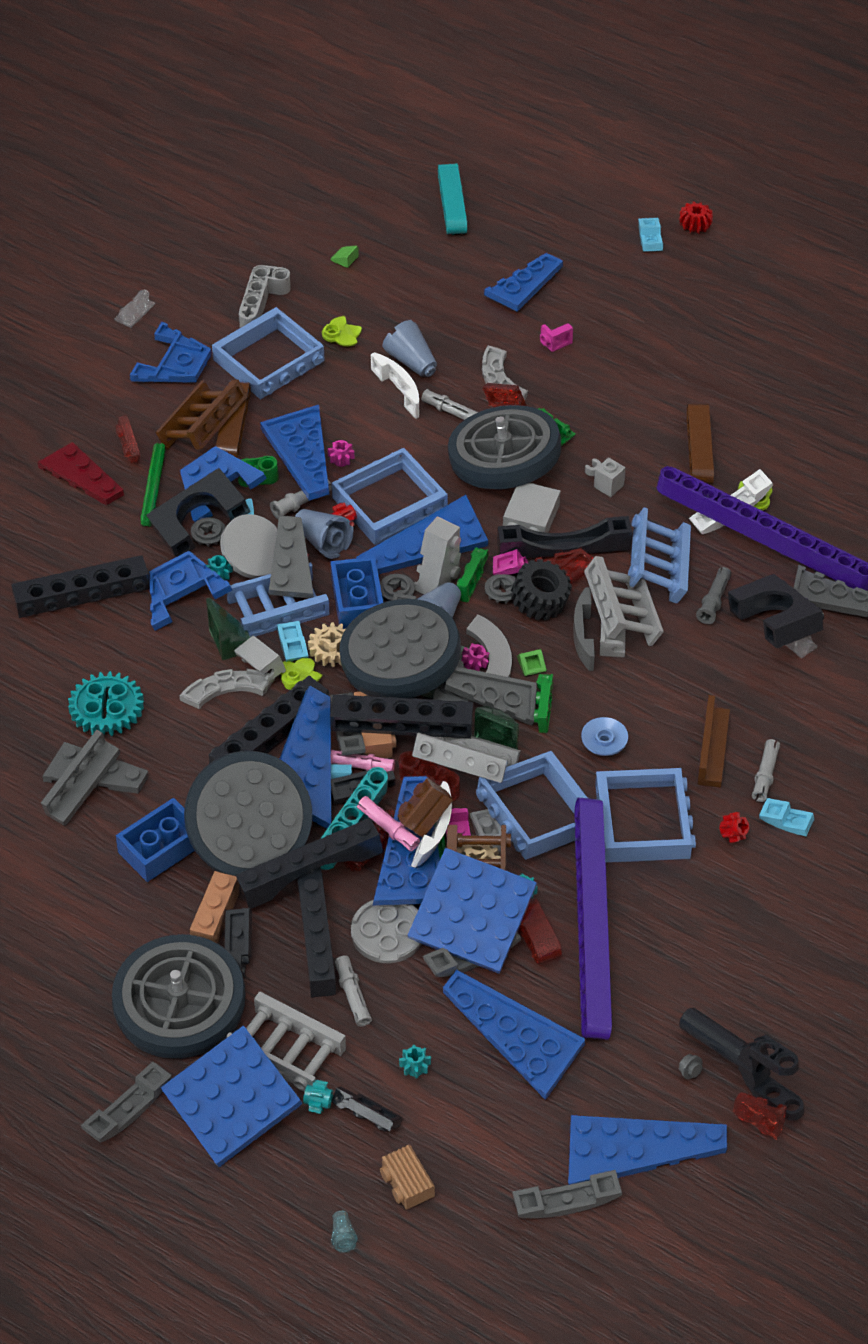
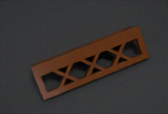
(713, 745)

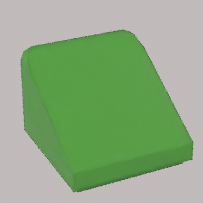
(346, 256)
(532, 662)

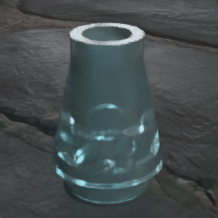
(343, 1233)

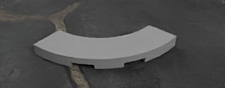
(493, 368)
(494, 642)
(224, 682)

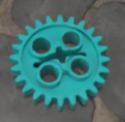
(122, 707)

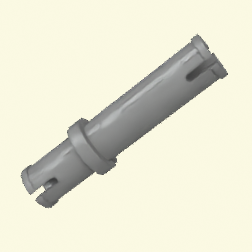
(443, 403)
(764, 777)
(349, 981)

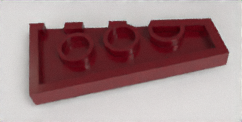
(82, 472)

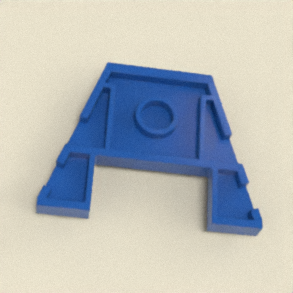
(181, 363)
(229, 465)
(178, 579)

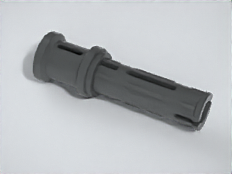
(712, 601)

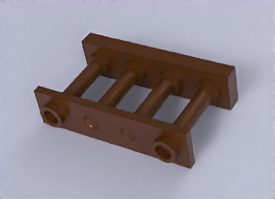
(212, 419)
(456, 840)

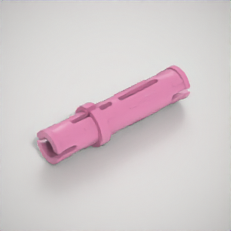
(362, 761)
(383, 819)

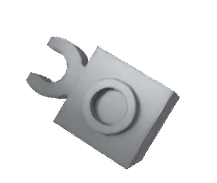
(608, 475)

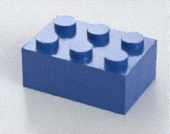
(355, 587)
(156, 840)

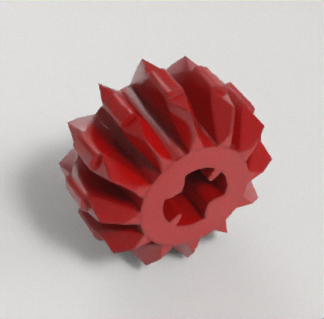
(696, 217)

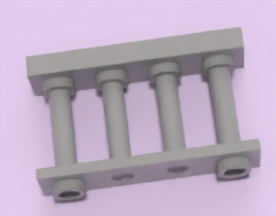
(612, 611)
(467, 755)
(301, 1024)

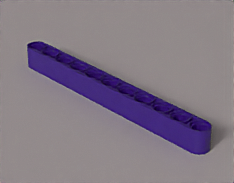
(763, 527)
(592, 919)

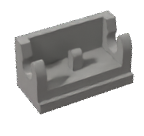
(610, 646)
(261, 657)

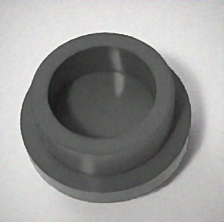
(690, 1066)

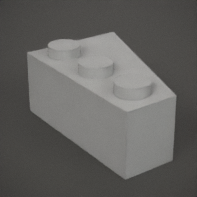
(441, 555)

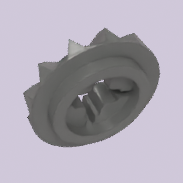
(205, 525)
(392, 582)
(493, 584)

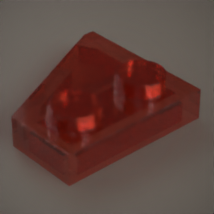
(503, 395)
(127, 439)
(572, 562)
(758, 1113)

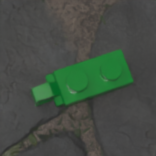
(472, 573)
(544, 701)

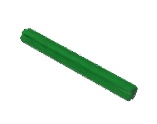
(153, 482)

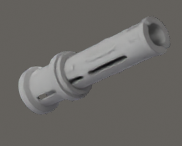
(289, 503)

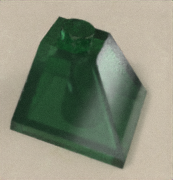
(225, 630)
(496, 727)

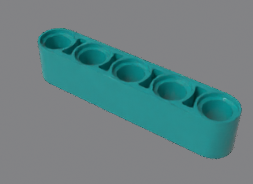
(452, 198)
(365, 788)

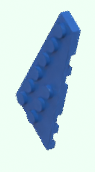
(301, 448)
(405, 547)
(310, 752)
(398, 880)
(525, 1038)
(637, 1144)

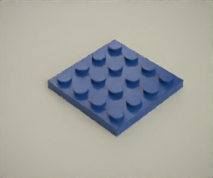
(472, 910)
(231, 1096)

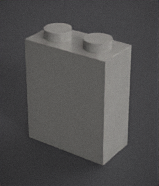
(532, 507)

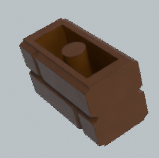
(424, 807)

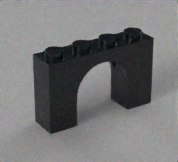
(211, 490)
(772, 593)

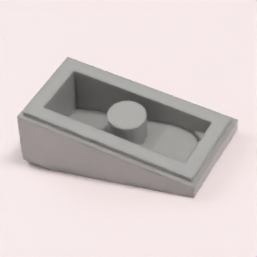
(485, 825)

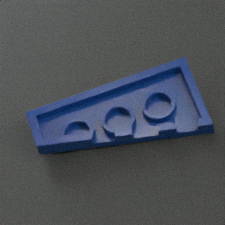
(524, 283)

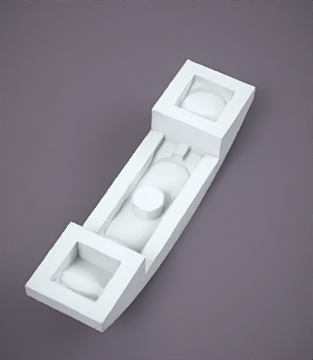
(388, 369)
(751, 493)
(429, 844)

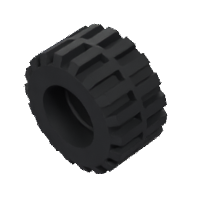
(536, 602)

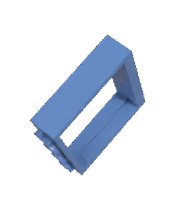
(257, 330)
(402, 519)
(560, 779)
(646, 849)

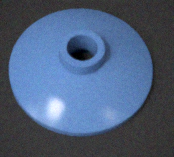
(604, 729)

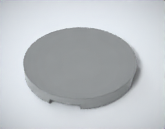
(249, 545)
(382, 932)

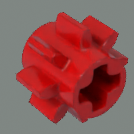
(345, 511)
(734, 827)

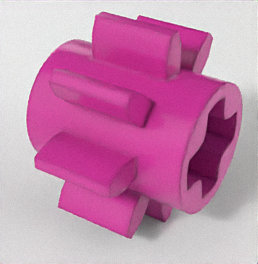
(341, 453)
(475, 657)

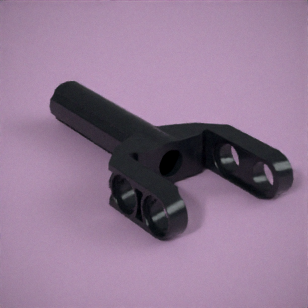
(750, 1059)

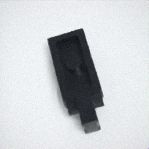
(344, 786)
(239, 936)
(367, 1109)

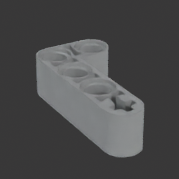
(262, 282)

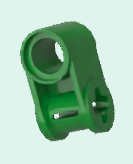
(267, 465)

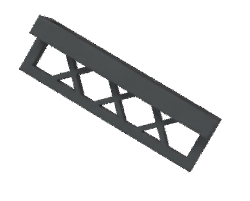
(80, 778)

